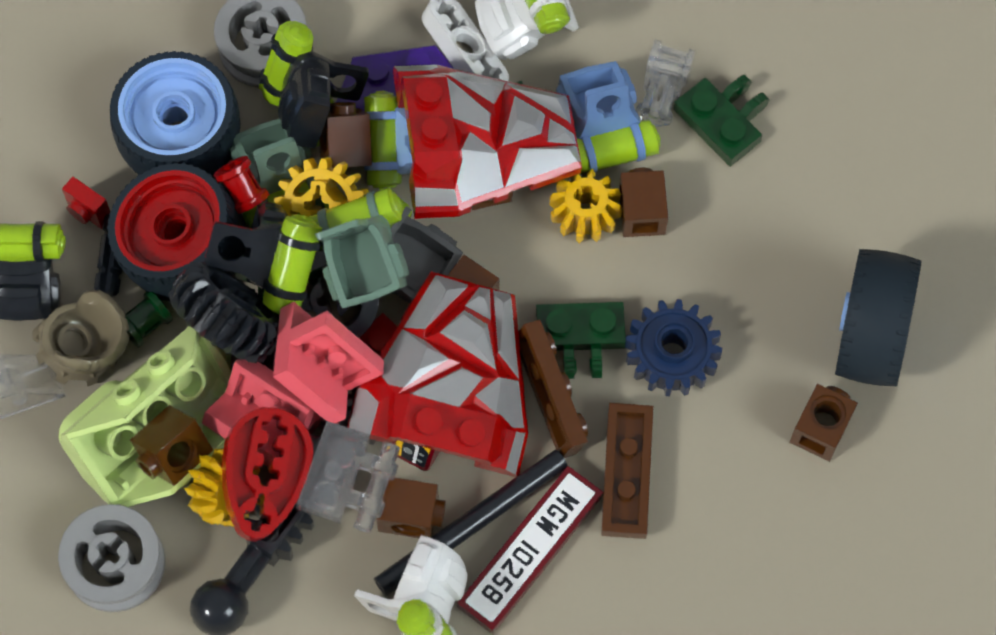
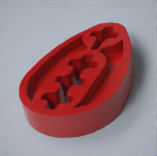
(241, 458)

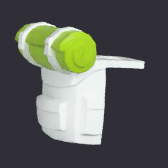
(516, 25)
(426, 591)

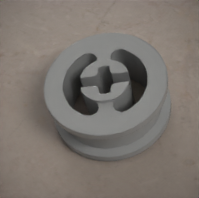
(261, 22)
(91, 535)

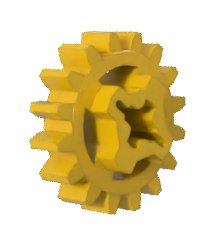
(322, 186)

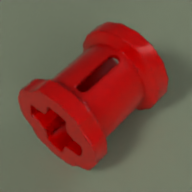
(241, 184)

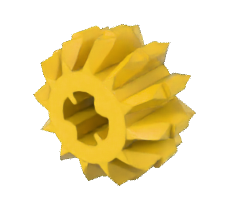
(597, 193)
(208, 492)

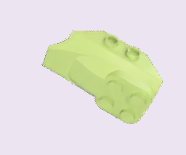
(98, 432)

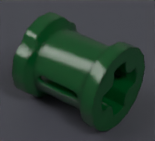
(146, 318)

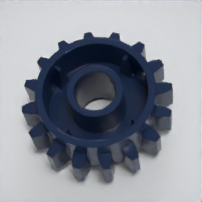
(675, 326)

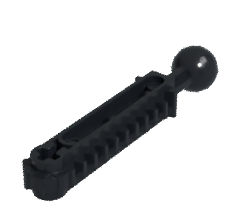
(222, 604)

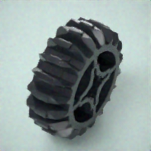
(225, 312)

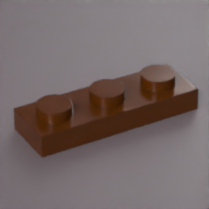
(552, 389)
(627, 471)

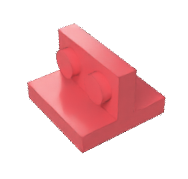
(321, 361)
(252, 388)

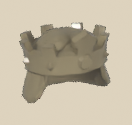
(83, 338)

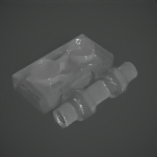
(334, 473)

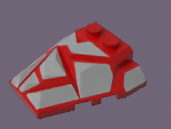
(481, 138)
(451, 377)

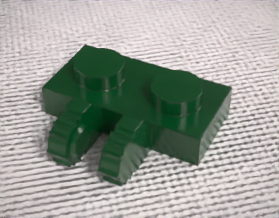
(719, 121)
(584, 328)

